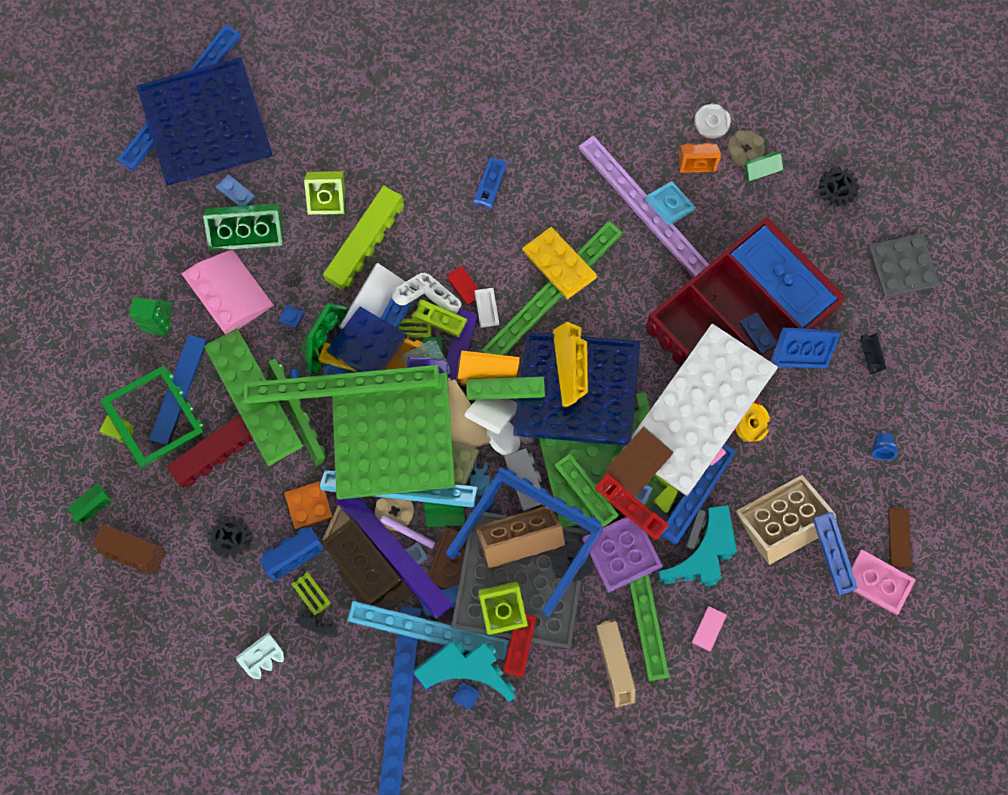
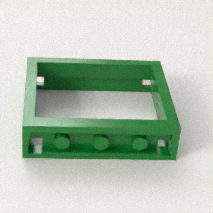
(125, 435)

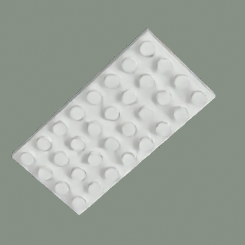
(705, 404)

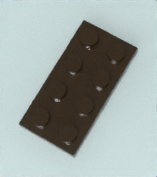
(361, 561)

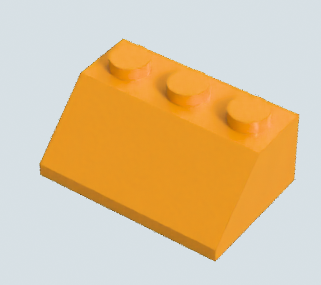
(485, 366)

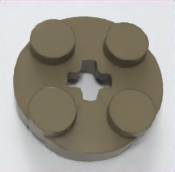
(743, 138)

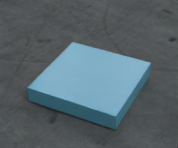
(670, 203)

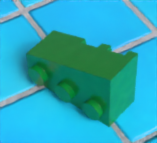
(151, 315)

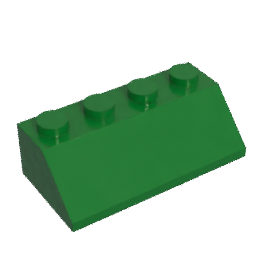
(244, 227)

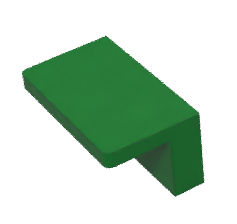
(89, 504)
(444, 515)

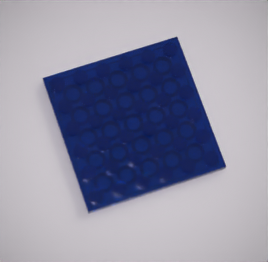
(204, 121)
(600, 415)

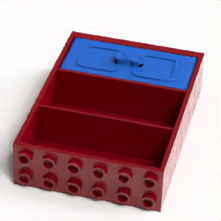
(754, 275)

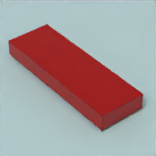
(519, 648)

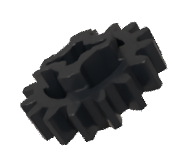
(831, 180)
(223, 540)

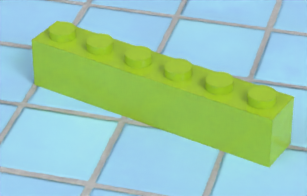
(363, 238)

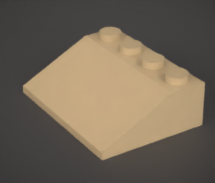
(783, 519)

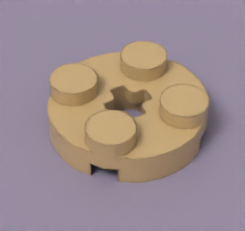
(404, 516)

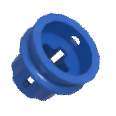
(884, 447)

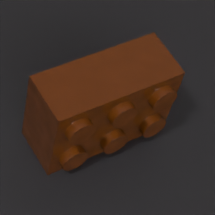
(128, 549)

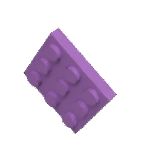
(623, 554)

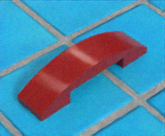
(631, 507)

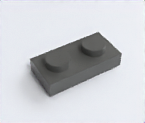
(692, 536)

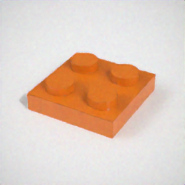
(308, 505)

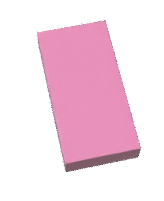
(709, 628)

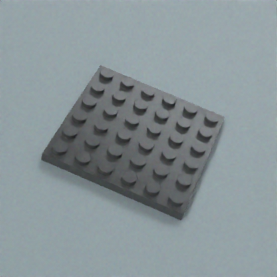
(536, 585)

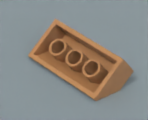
(520, 536)

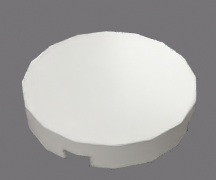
(710, 126)
(505, 442)

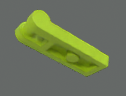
(440, 318)

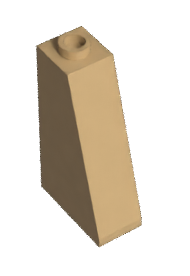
(462, 428)
(616, 664)

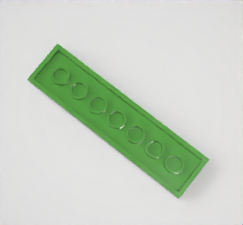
(263, 419)

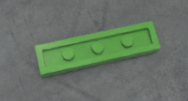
(505, 388)
(585, 491)

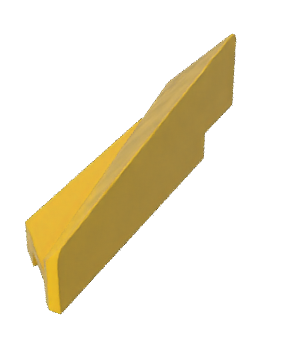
(571, 362)

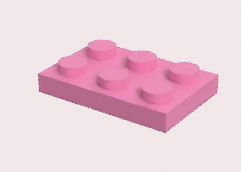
(881, 582)

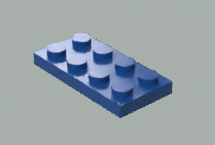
(805, 348)

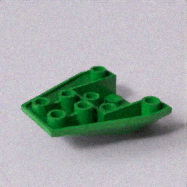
(328, 318)

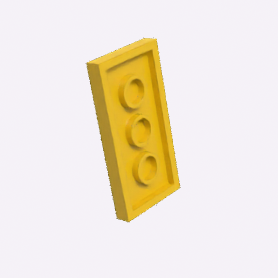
(559, 263)

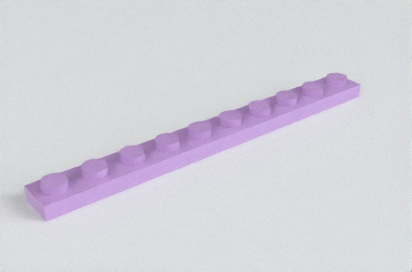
(635, 198)

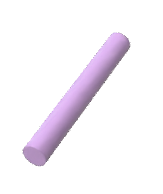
(407, 531)

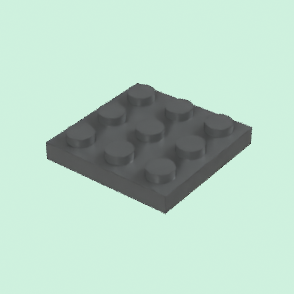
(903, 265)

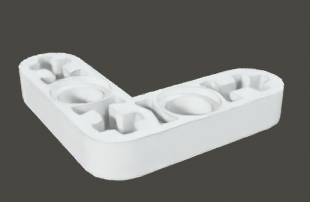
(426, 285)

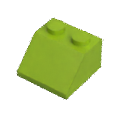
(325, 192)
(502, 608)

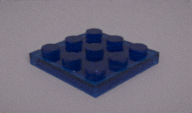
(366, 342)

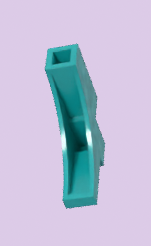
(704, 563)
(476, 665)

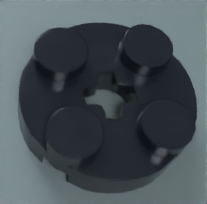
(560, 560)

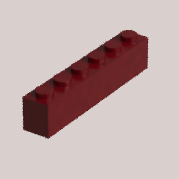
(210, 452)

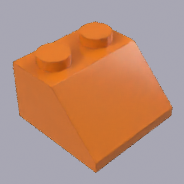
(699, 157)

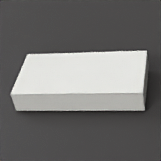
(486, 307)

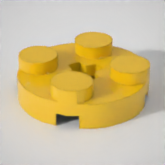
(759, 429)

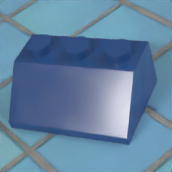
(291, 553)

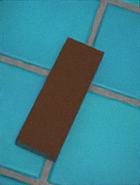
(899, 538)

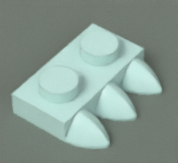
(259, 655)

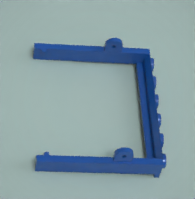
(542, 496)

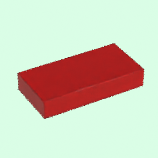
(463, 285)

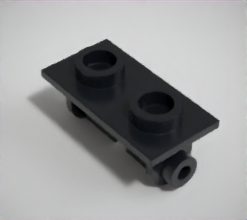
(873, 353)

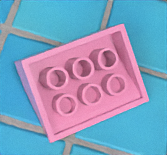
(227, 290)

